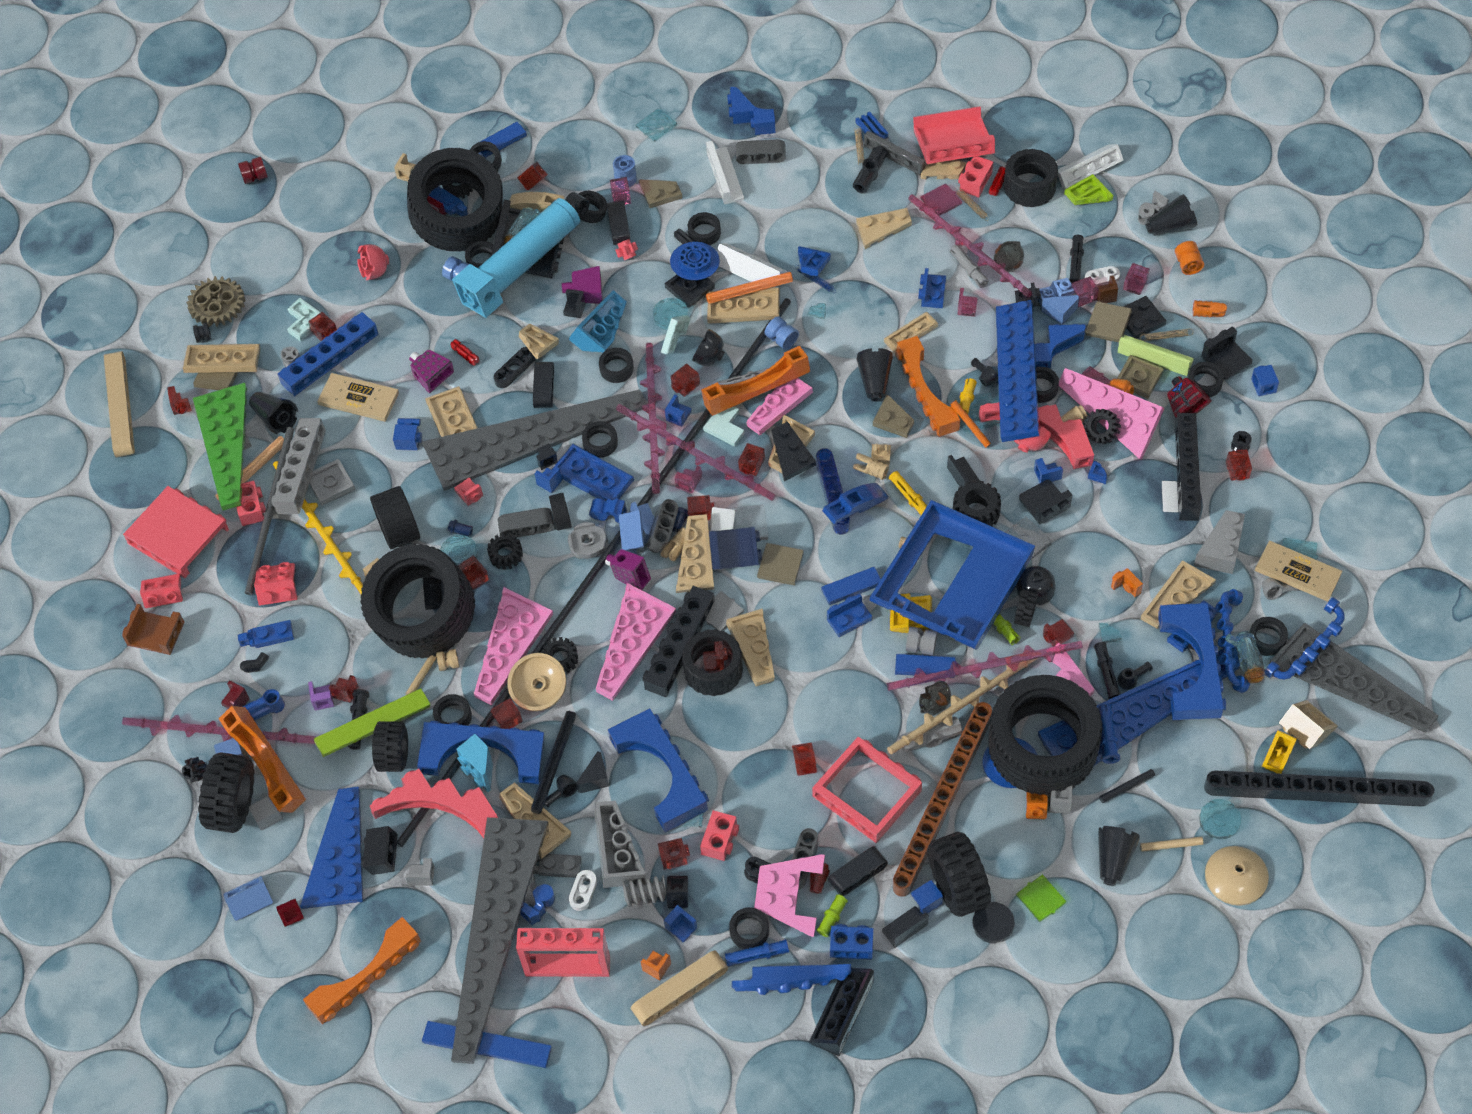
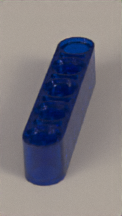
(831, 483)

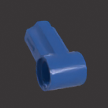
(264, 706)

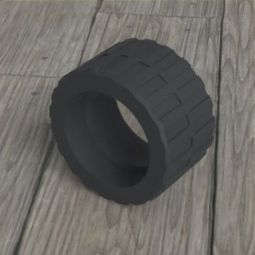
(1032, 162)
(395, 517)
(712, 683)

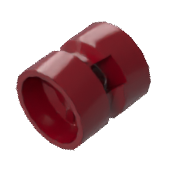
(252, 170)

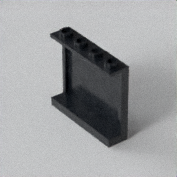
(544, 266)

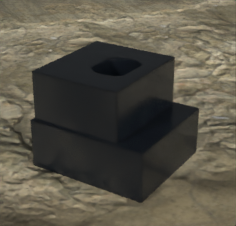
(546, 456)

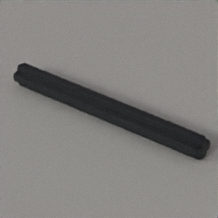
(553, 762)

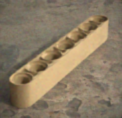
(119, 404)

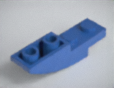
(855, 500)

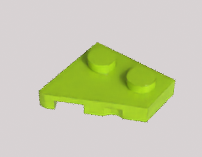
(1088, 191)

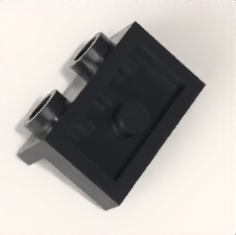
(433, 592)

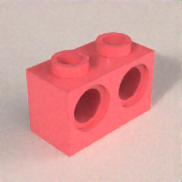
(976, 176)
(250, 503)
(716, 835)

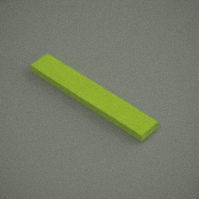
(364, 725)

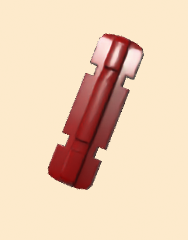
(997, 182)
(465, 352)

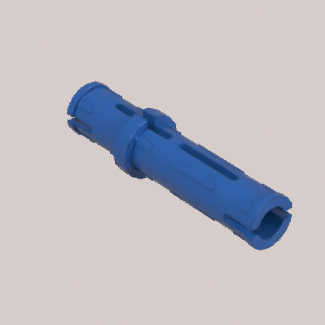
(759, 952)

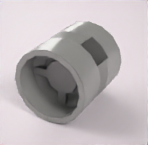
(921, 641)

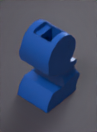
(602, 509)
(543, 898)

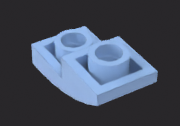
(1058, 288)

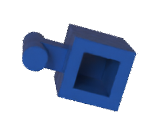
(407, 434)

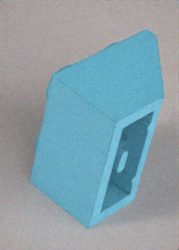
(476, 761)

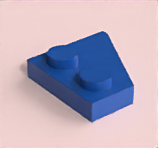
(812, 260)

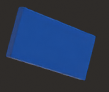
(593, 474)

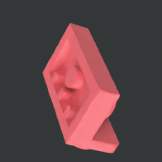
(161, 591)

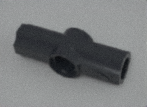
(870, 169)

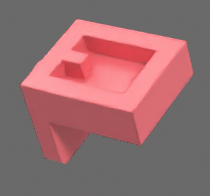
(469, 491)

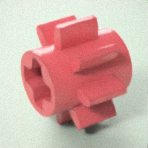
(626, 249)

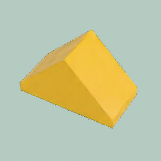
(1279, 752)

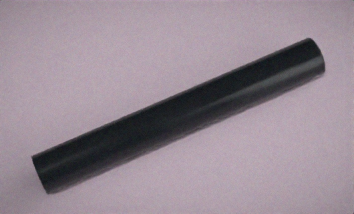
(1126, 786)

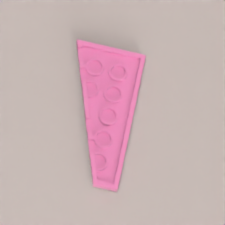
(1136, 415)
(634, 633)
(511, 637)

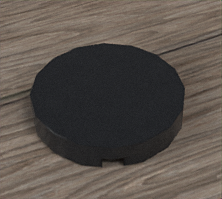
(993, 923)

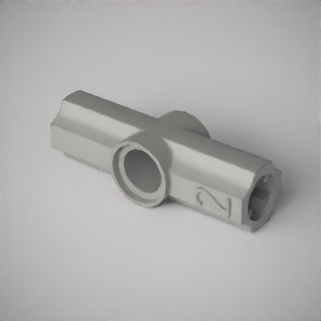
(935, 735)

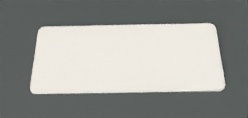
(1170, 496)

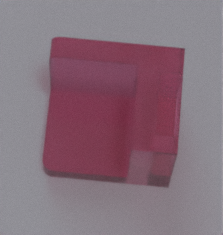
(620, 190)
(1136, 279)
(1086, 290)
(966, 305)
(688, 479)

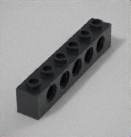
(1187, 467)
(662, 683)

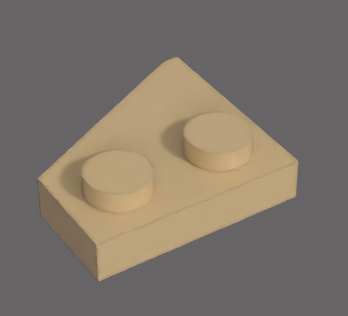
(947, 169)
(537, 340)

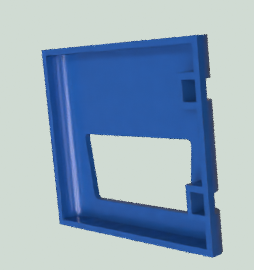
(977, 589)

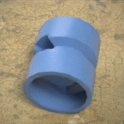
(625, 167)
(453, 267)
(783, 334)

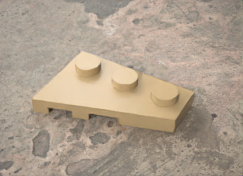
(880, 225)

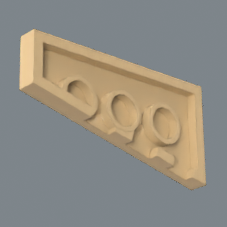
(696, 556)
(1181, 588)
(751, 635)
(519, 806)

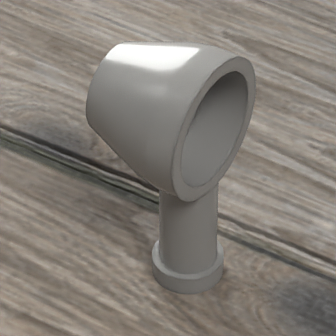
(1273, 589)

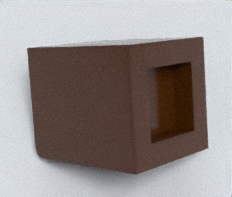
(1108, 292)

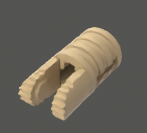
(874, 467)
(674, 546)

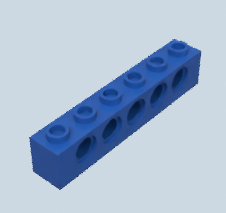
(328, 354)

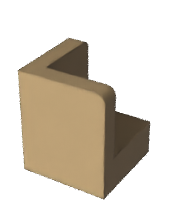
(403, 168)

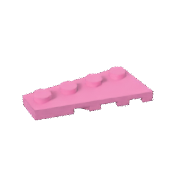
(778, 404)

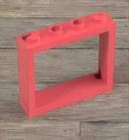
(848, 813)
(563, 964)

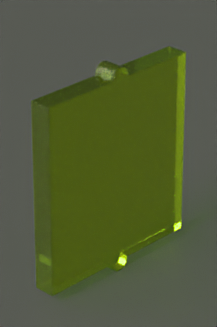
(1041, 898)

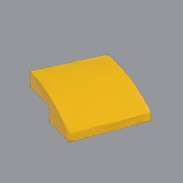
(901, 624)

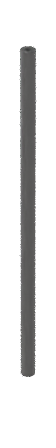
(268, 513)

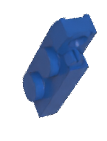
(451, 203)
(267, 635)

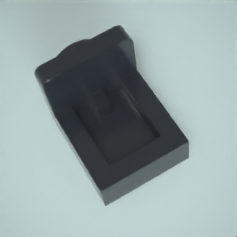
(1036, 294)

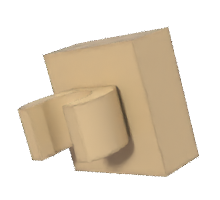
(881, 453)

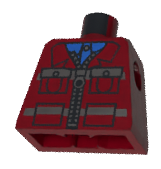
(1187, 396)

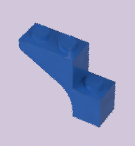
(745, 112)
(1059, 339)

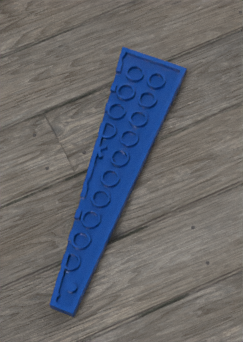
(1135, 709)

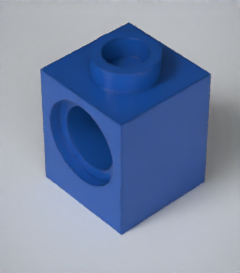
(1265, 380)

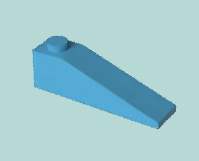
(600, 326)

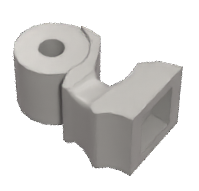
(1149, 209)

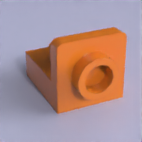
(1128, 580)
(1036, 806)

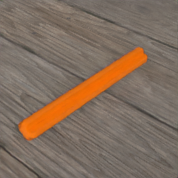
(749, 287)

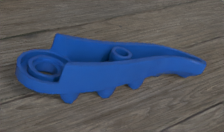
(789, 977)

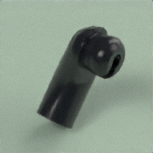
(254, 665)

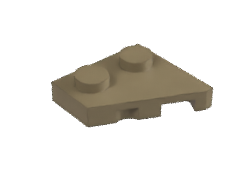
(660, 192)
(893, 418)

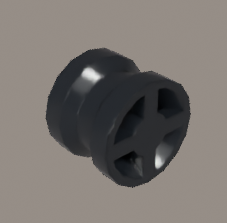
(202, 332)
(1239, 436)

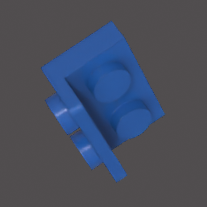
(933, 290)
(848, 615)

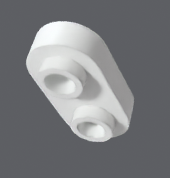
(1103, 274)
(582, 891)

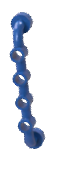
(1234, 598)
(1311, 653)

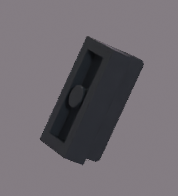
(961, 470)
(905, 926)

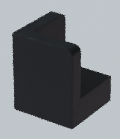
(575, 303)

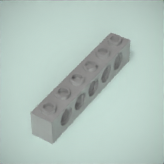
(298, 466)

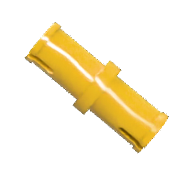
(967, 395)

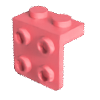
(275, 583)

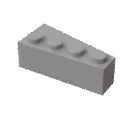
(616, 851)

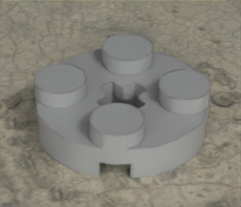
(587, 550)

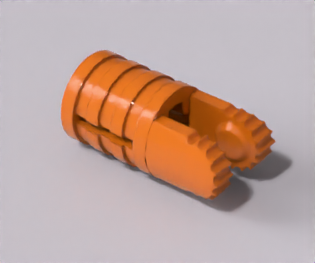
(1208, 309)

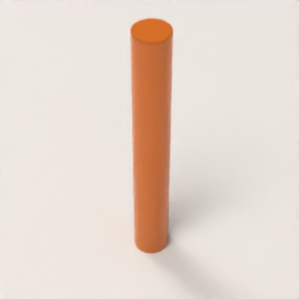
(969, 422)

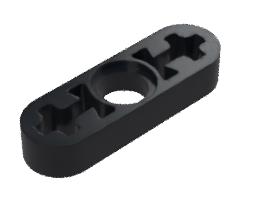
(513, 374)

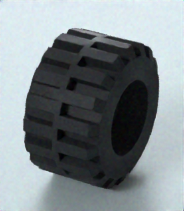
(981, 494)
(390, 746)

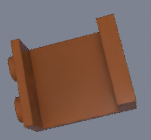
(153, 630)

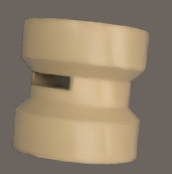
(447, 659)

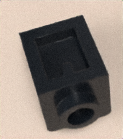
(677, 891)

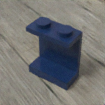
(734, 548)

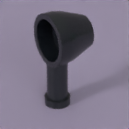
(988, 375)
(1130, 682)
(566, 788)

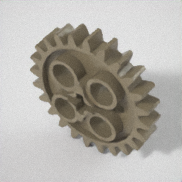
(216, 301)

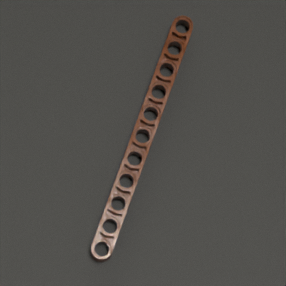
(941, 806)

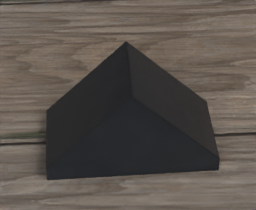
(594, 775)

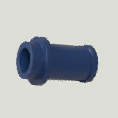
(682, 514)
(459, 528)

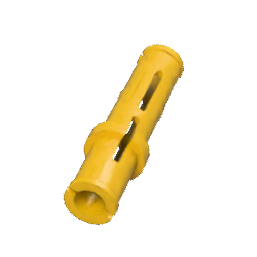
(915, 500)

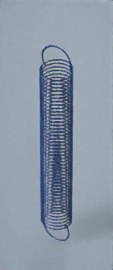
(818, 279)

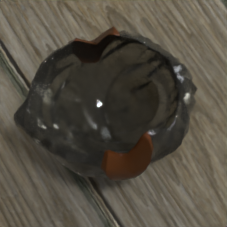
(1011, 254)
(935, 698)

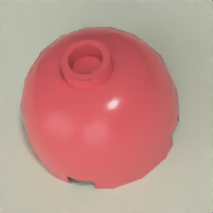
(372, 261)
(1034, 443)

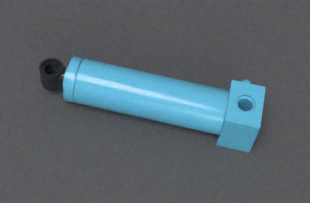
(482, 286)

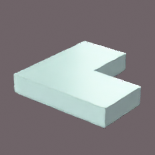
(304, 313)
(677, 327)
(722, 427)

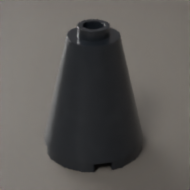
(1172, 217)
(875, 371)
(274, 411)
(1115, 853)

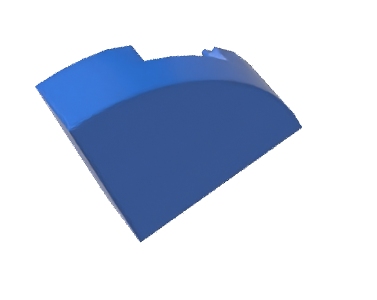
(1097, 473)

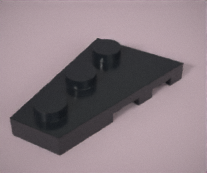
(791, 451)

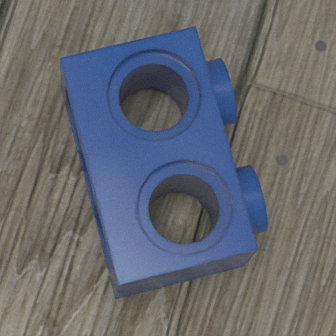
(851, 948)

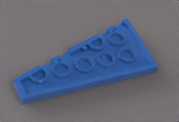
(338, 864)

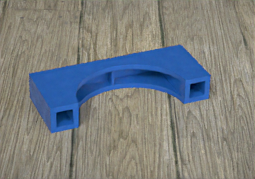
(1194, 625)
(645, 734)
(442, 740)

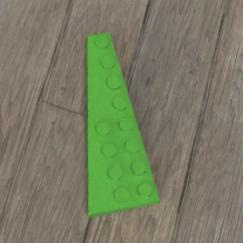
(223, 431)

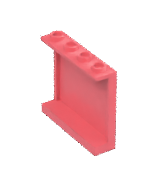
(953, 135)
(174, 530)

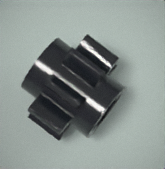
(194, 769)

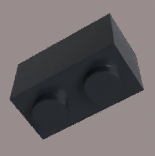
(380, 850)

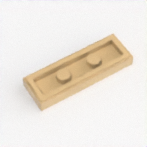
(917, 327)

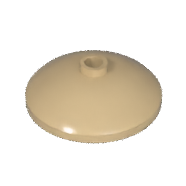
(530, 672)
(1235, 886)

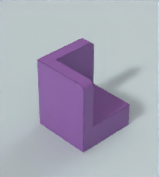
(320, 697)

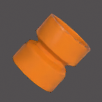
(1189, 257)

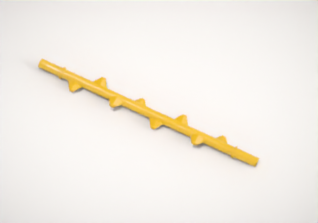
(331, 547)

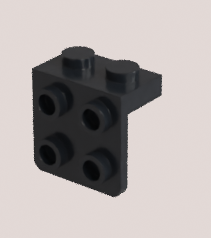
(1226, 353)
(1045, 501)

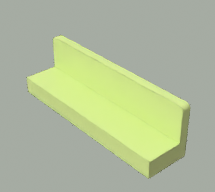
(1156, 355)

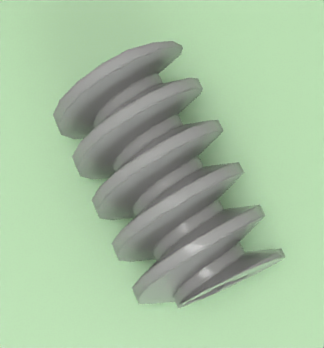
(644, 891)

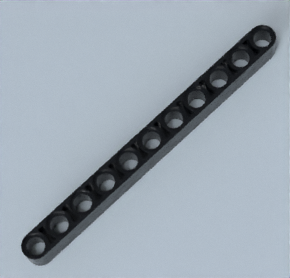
(1326, 783)

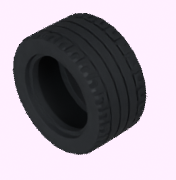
(454, 166)
(395, 572)
(1044, 696)

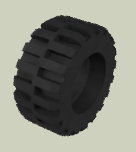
(226, 792)
(959, 874)

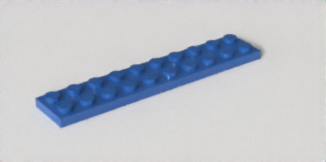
(1017, 371)

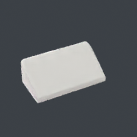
(722, 519)

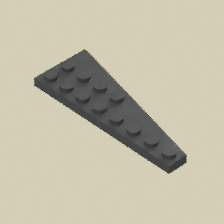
(1353, 680)

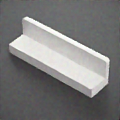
(1089, 164)
(724, 173)
(745, 264)

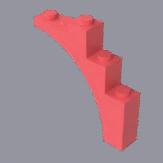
(1067, 435)
(417, 793)

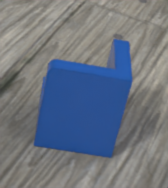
(676, 412)
(1047, 471)
(549, 479)
(927, 897)
(680, 923)

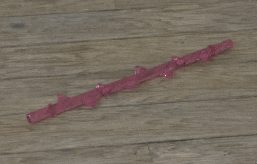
(976, 248)
(650, 408)
(701, 457)
(992, 662)
(211, 728)

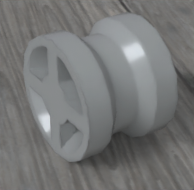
(289, 355)

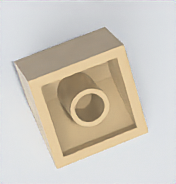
(1307, 724)

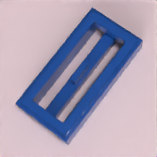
(871, 124)

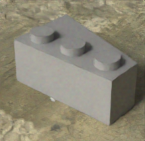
(1222, 544)

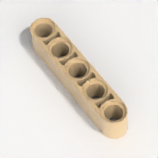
(679, 988)

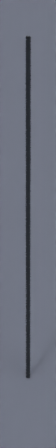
(597, 567)

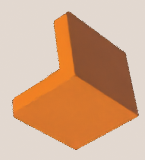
(656, 965)

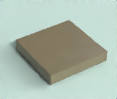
(1108, 321)
(1141, 375)
(215, 380)
(780, 564)

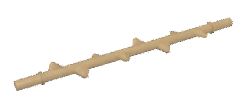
(956, 705)

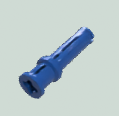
(1109, 741)

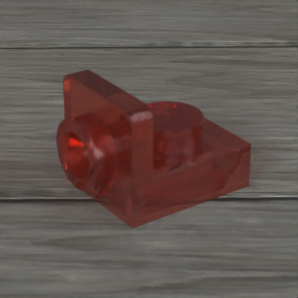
(178, 405)
(1057, 633)
(804, 758)

